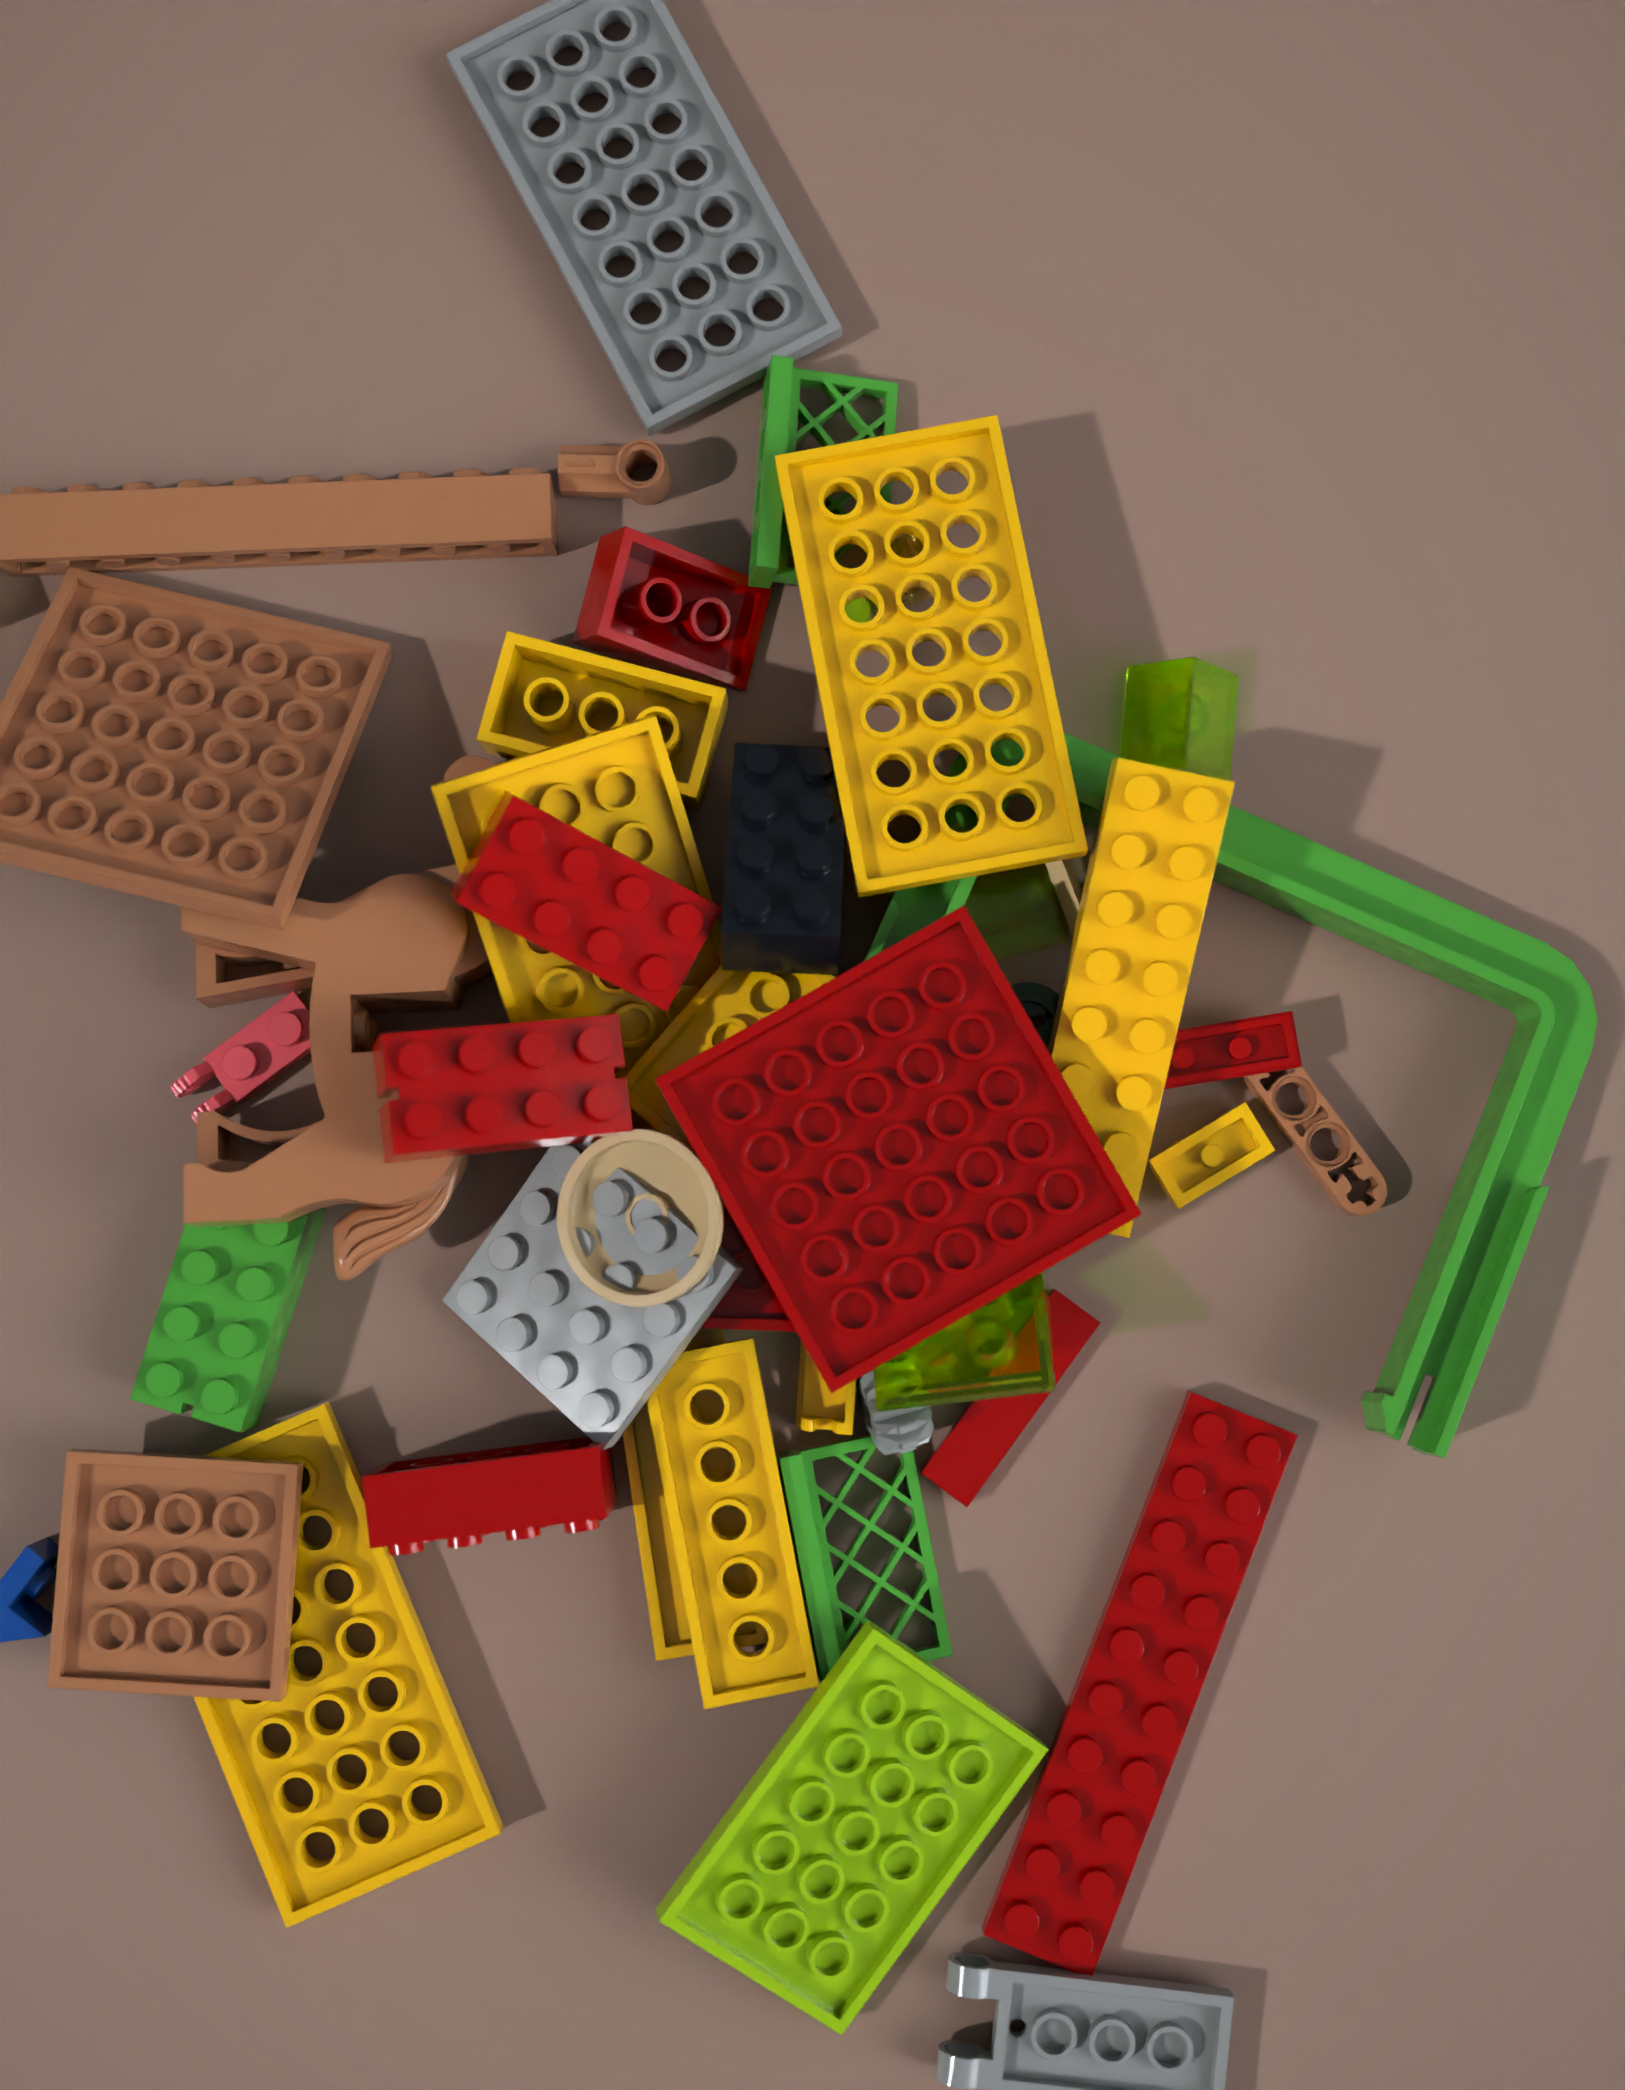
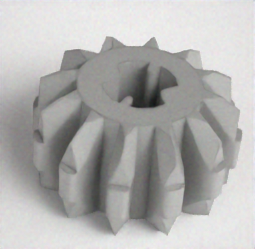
(893, 1429)

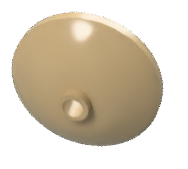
(677, 1182)

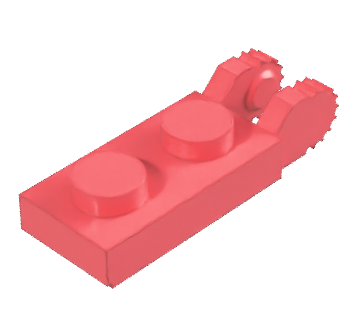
(252, 1056)

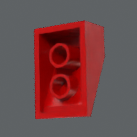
(671, 610)

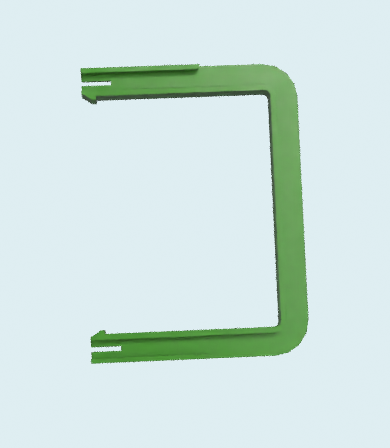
(1501, 1176)

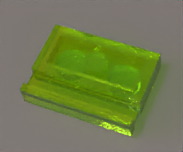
(1016, 911)

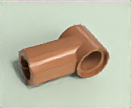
(608, 472)

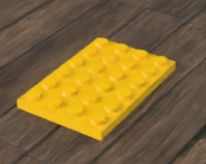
(622, 794)

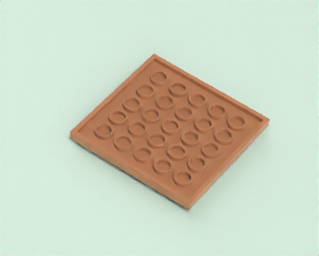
(179, 745)

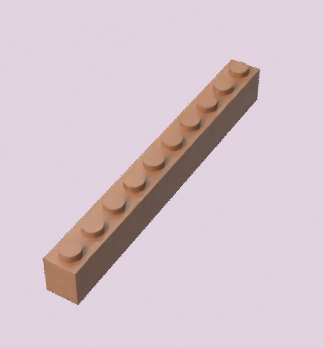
(279, 523)

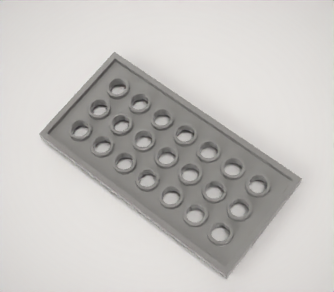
(582, 254)

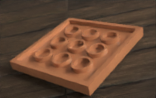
(175, 1575)

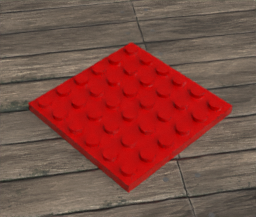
(897, 1148)

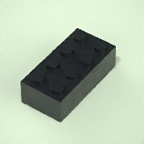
(783, 862)

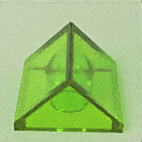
(1180, 716)

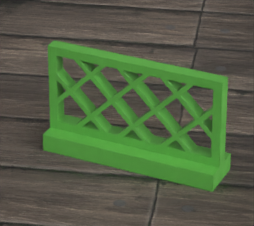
(780, 435)
(814, 1560)

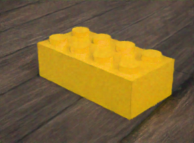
(560, 694)

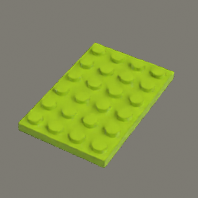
(852, 1829)

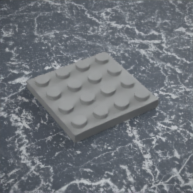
(566, 1340)

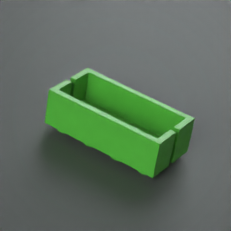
(225, 1320)

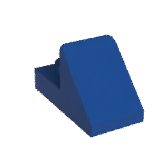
(20, 1586)

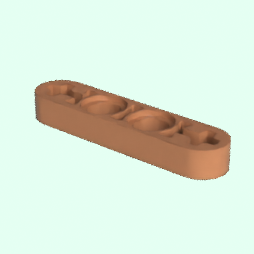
(1299, 1131)

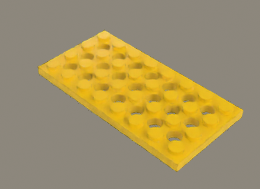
(1008, 611)
(423, 1707)

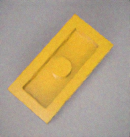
(1210, 1155)

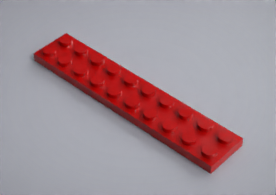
(1138, 1685)

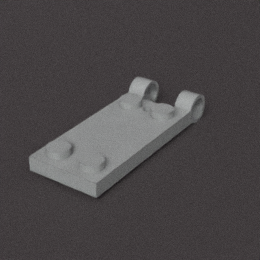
(1087, 2031)

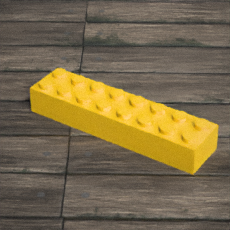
(1136, 951)

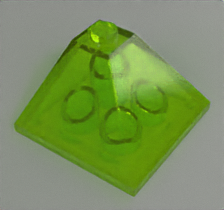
(983, 1356)

